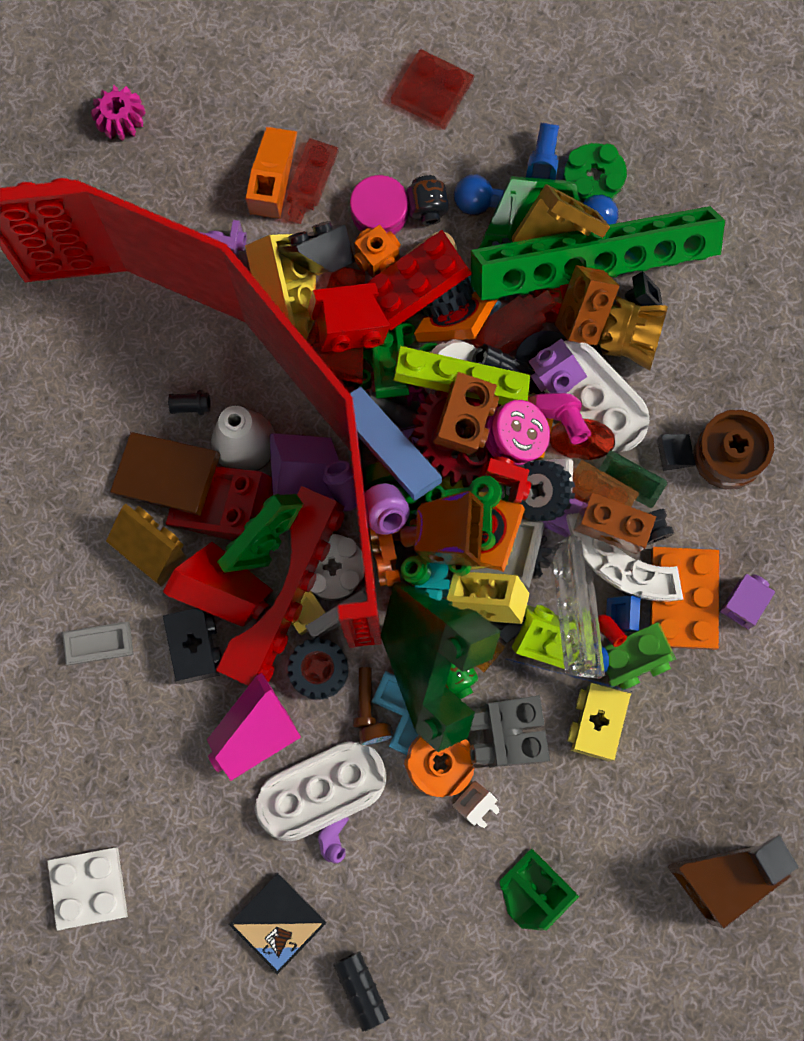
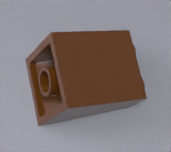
(723, 884)

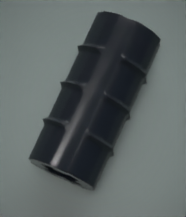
(495, 357)
(361, 991)

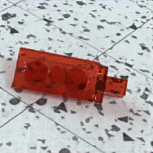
(310, 178)

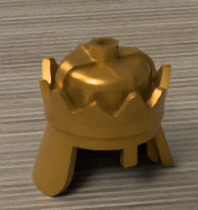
(633, 331)

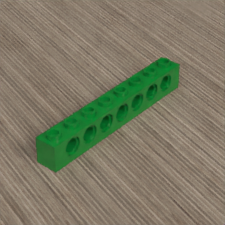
(623, 249)

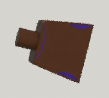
(448, 530)

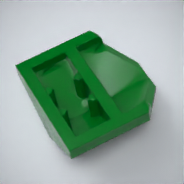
(535, 893)

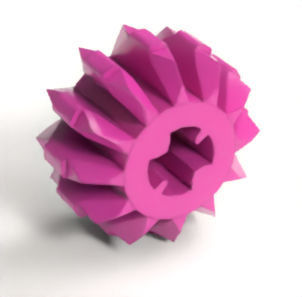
(129, 113)

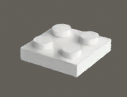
(87, 888)

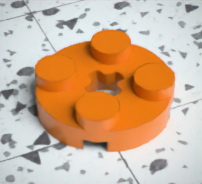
(385, 558)
(440, 782)

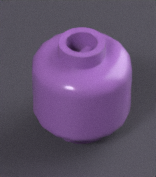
(386, 509)

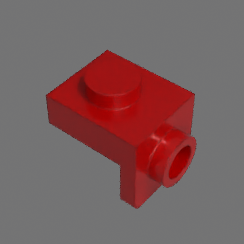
(508, 475)

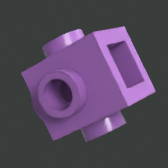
(556, 369)

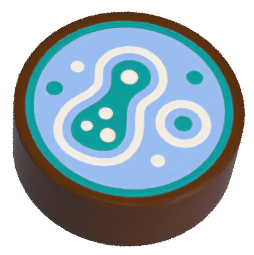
(375, 734)

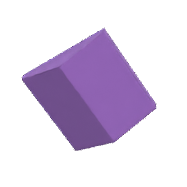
(300, 462)

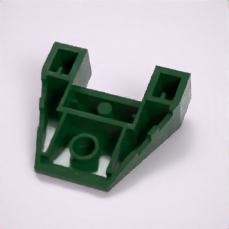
(422, 644)

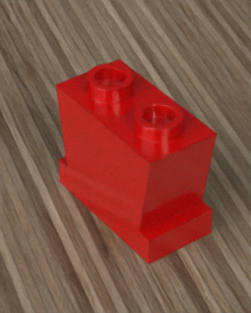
(348, 317)

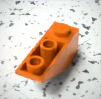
(271, 173)

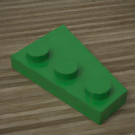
(261, 534)

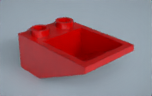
(230, 504)

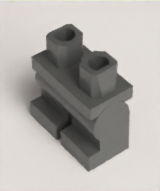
(504, 734)

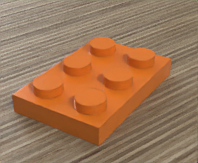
(695, 619)

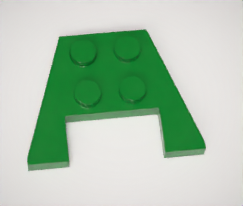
(516, 202)

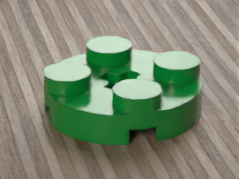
(605, 159)

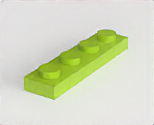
(437, 372)

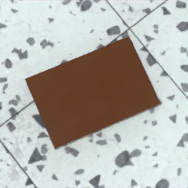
(165, 473)

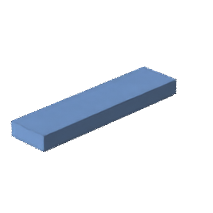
(393, 447)

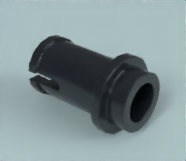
(189, 403)

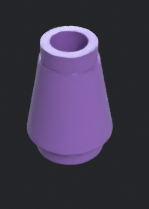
(340, 482)

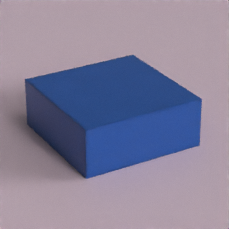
(624, 612)

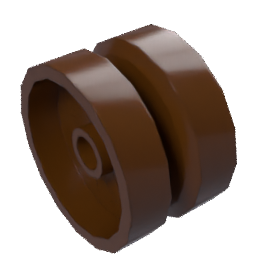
(733, 449)

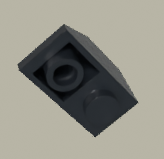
(321, 250)

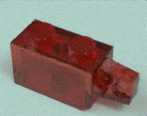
(515, 322)

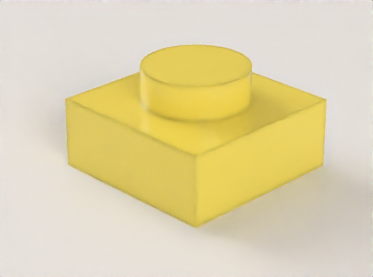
(310, 611)

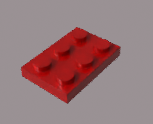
(419, 278)

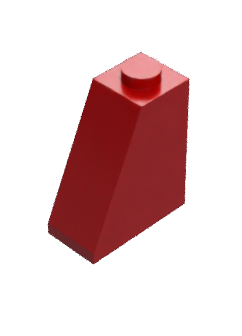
(228, 595)

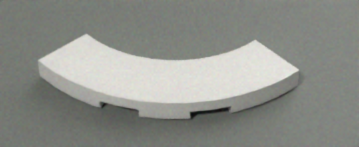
(626, 573)

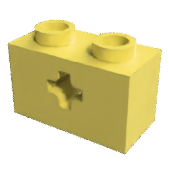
(491, 595)
(612, 706)

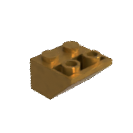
(145, 546)

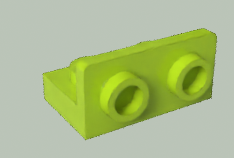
(540, 636)

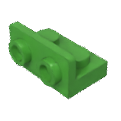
(639, 654)

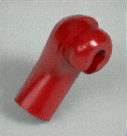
(611, 630)

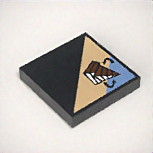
(277, 923)

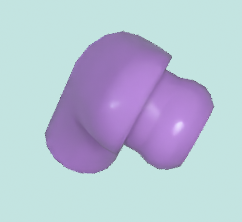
(330, 842)

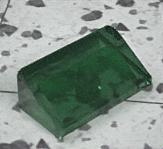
(636, 477)

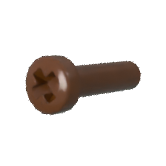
(364, 699)

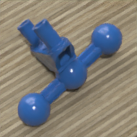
(475, 194)

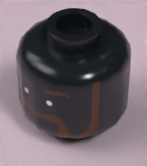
(427, 200)

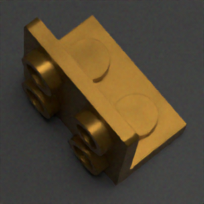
(557, 214)

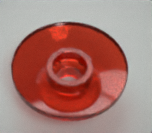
(595, 447)

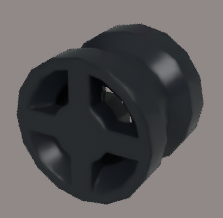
(660, 528)

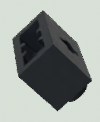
(180, 630)

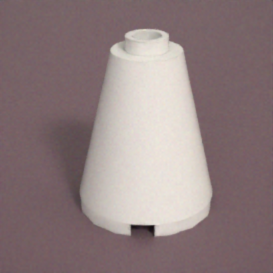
(242, 439)

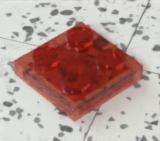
(432, 89)

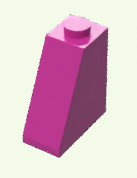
(251, 730)

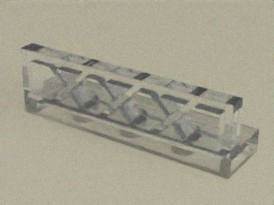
(577, 610)

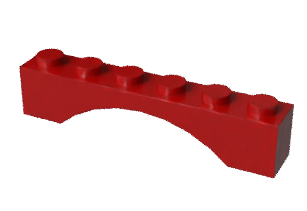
(259, 645)

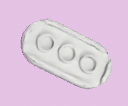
(609, 398)
(320, 791)

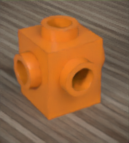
(373, 259)

